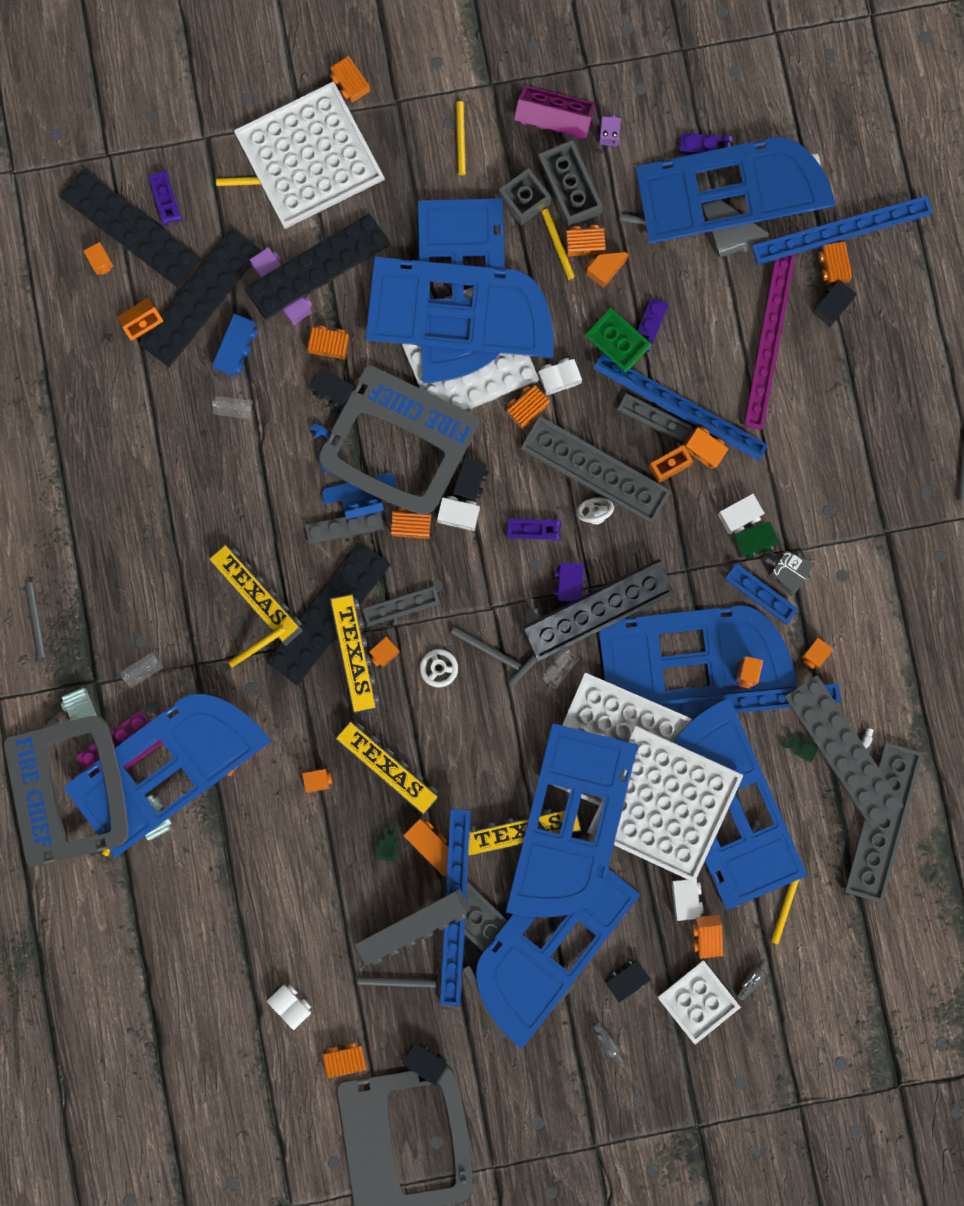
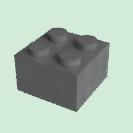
(524, 196)

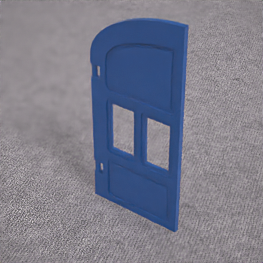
(775, 184)
(457, 231)
(505, 312)
(635, 661)
(206, 742)
(758, 859)
(554, 869)
(523, 981)

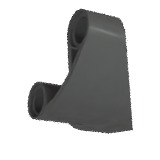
(735, 238)

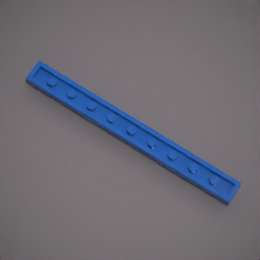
(841, 230)
(682, 407)
(741, 701)
(454, 934)

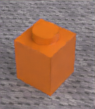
(98, 259)
(383, 653)
(816, 654)
(317, 780)

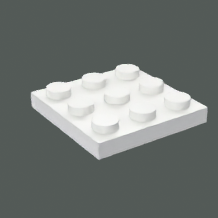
(698, 1002)

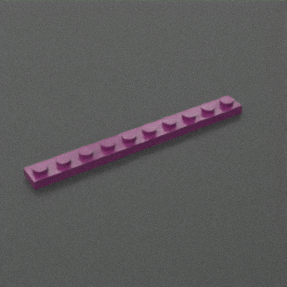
(769, 343)

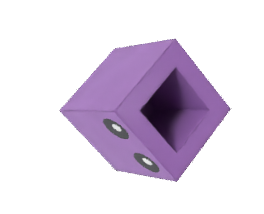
(610, 130)

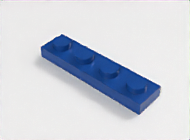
(761, 594)

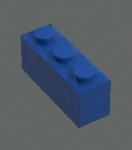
(235, 346)

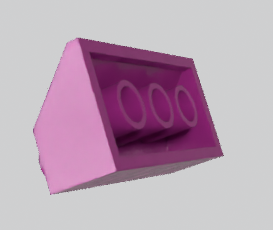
(555, 111)

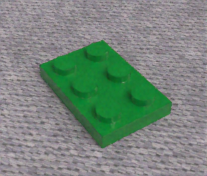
(618, 340)

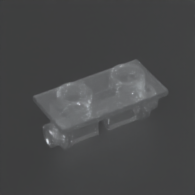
(232, 407)
(141, 670)
(555, 674)

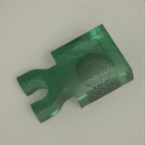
(802, 748)
(388, 848)

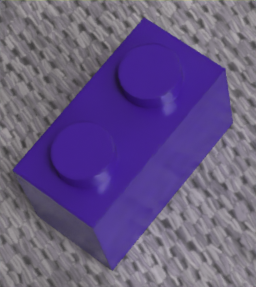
(570, 582)

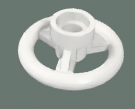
(597, 513)
(433, 654)

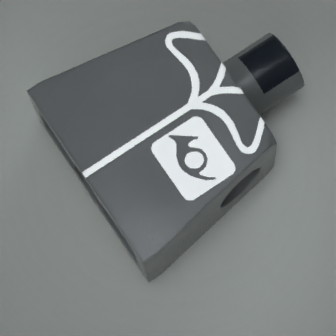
(789, 570)

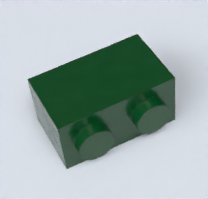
(755, 540)

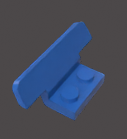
(355, 500)

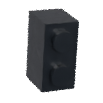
(834, 303)
(331, 388)
(470, 480)
(627, 980)
(426, 1064)

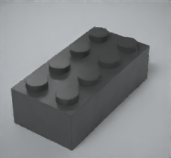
(570, 184)

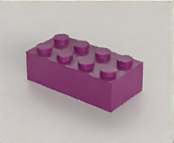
(119, 735)

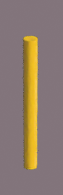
(460, 137)
(237, 181)
(557, 243)
(258, 645)
(784, 912)

